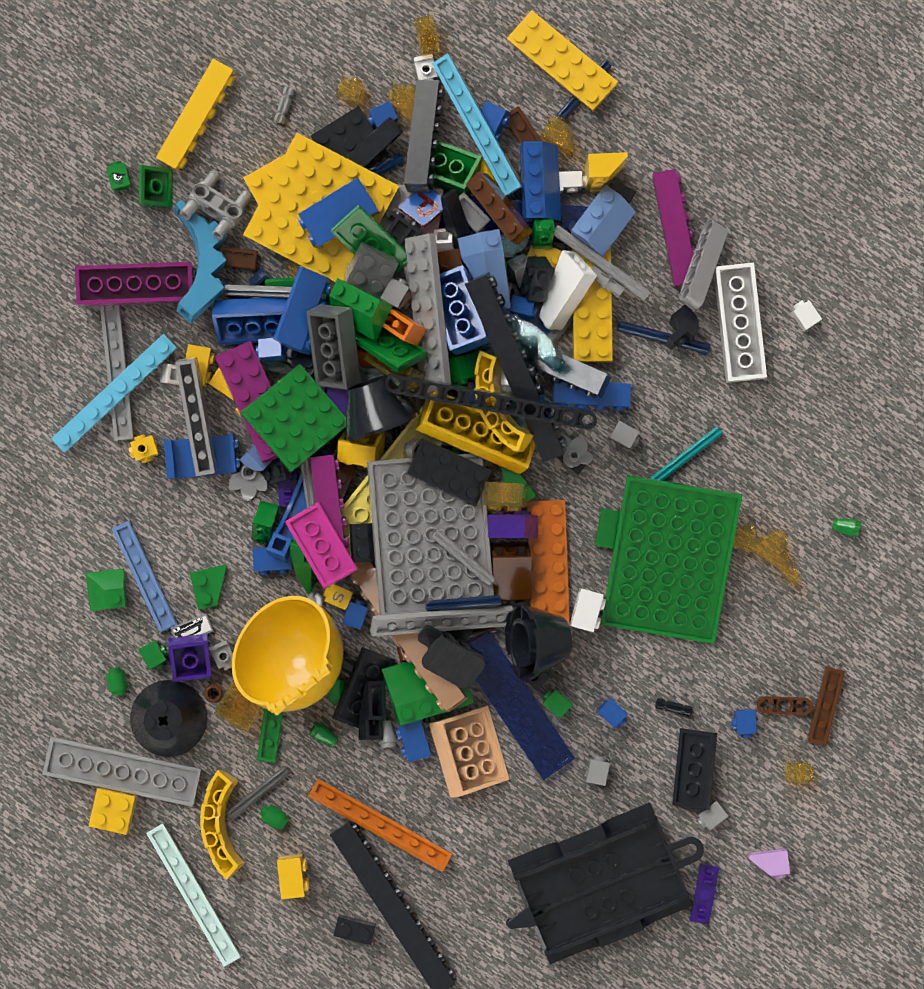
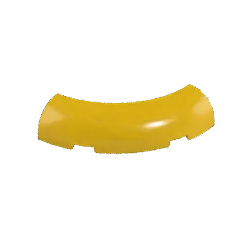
(488, 377)
(214, 826)

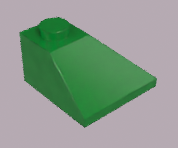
(107, 589)

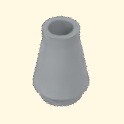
(389, 738)

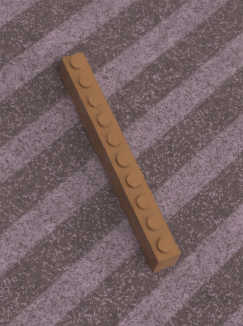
(448, 694)

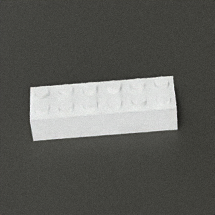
(740, 322)

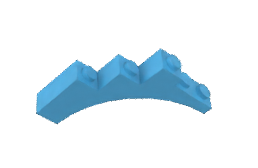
(210, 262)

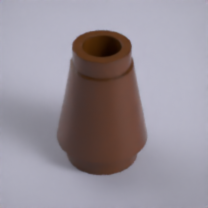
(208, 693)

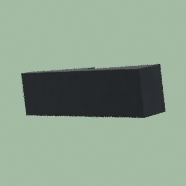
(454, 217)

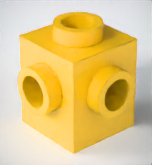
(151, 448)

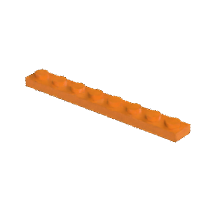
(380, 825)

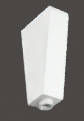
(566, 290)

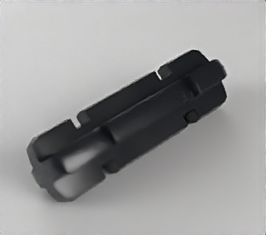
(673, 707)

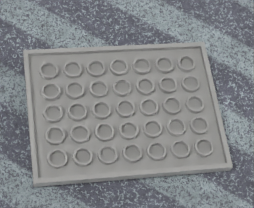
(407, 558)

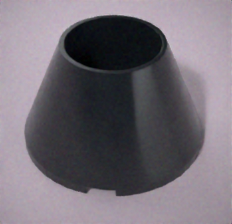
(376, 409)
(536, 640)

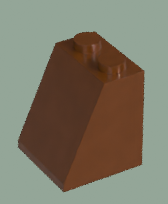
(512, 570)

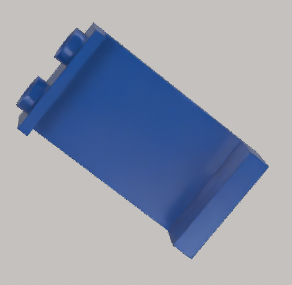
(333, 208)
(180, 461)

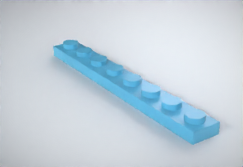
(477, 125)
(114, 393)

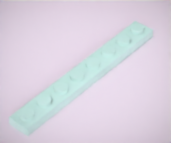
(193, 894)

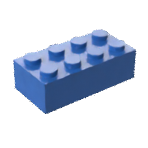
(461, 319)

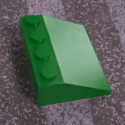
(409, 695)

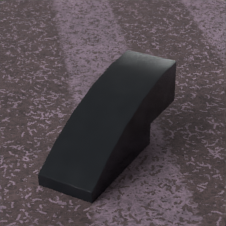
(372, 711)

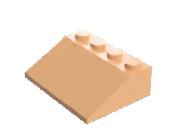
(469, 751)

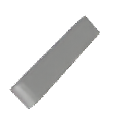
(703, 264)

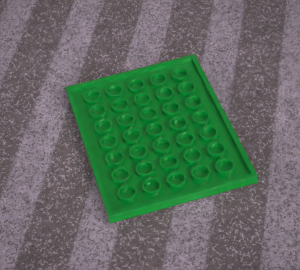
(671, 559)

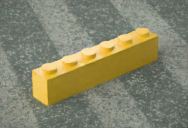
(195, 115)

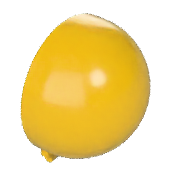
(287, 655)

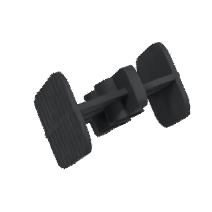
(451, 656)

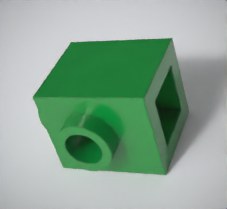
(154, 655)

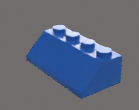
(540, 181)
(306, 293)
(246, 319)

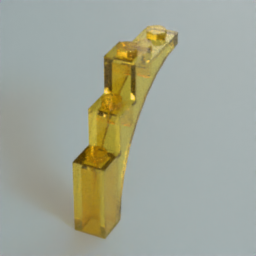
(768, 548)

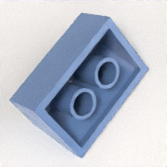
(603, 220)

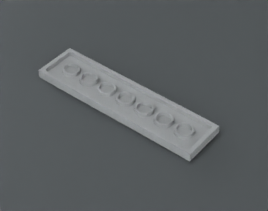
(428, 306)
(122, 771)

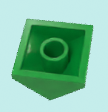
(155, 187)

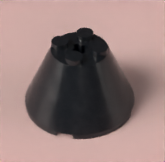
(185, 716)

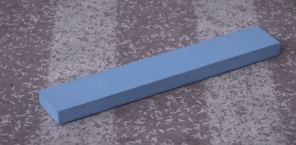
(144, 576)

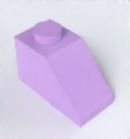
(772, 862)

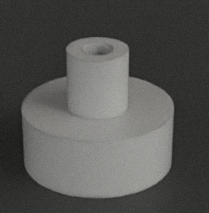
(411, 447)

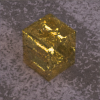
(798, 772)

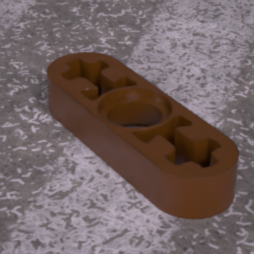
(769, 710)

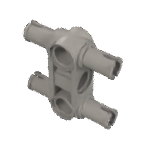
(216, 205)

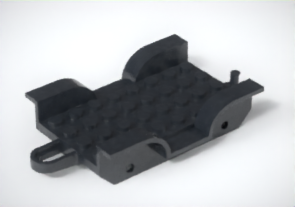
(601, 884)

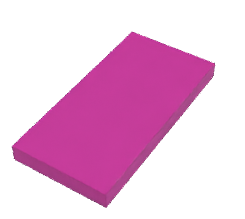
(321, 545)

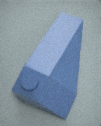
(485, 254)

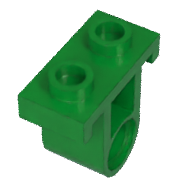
(264, 522)

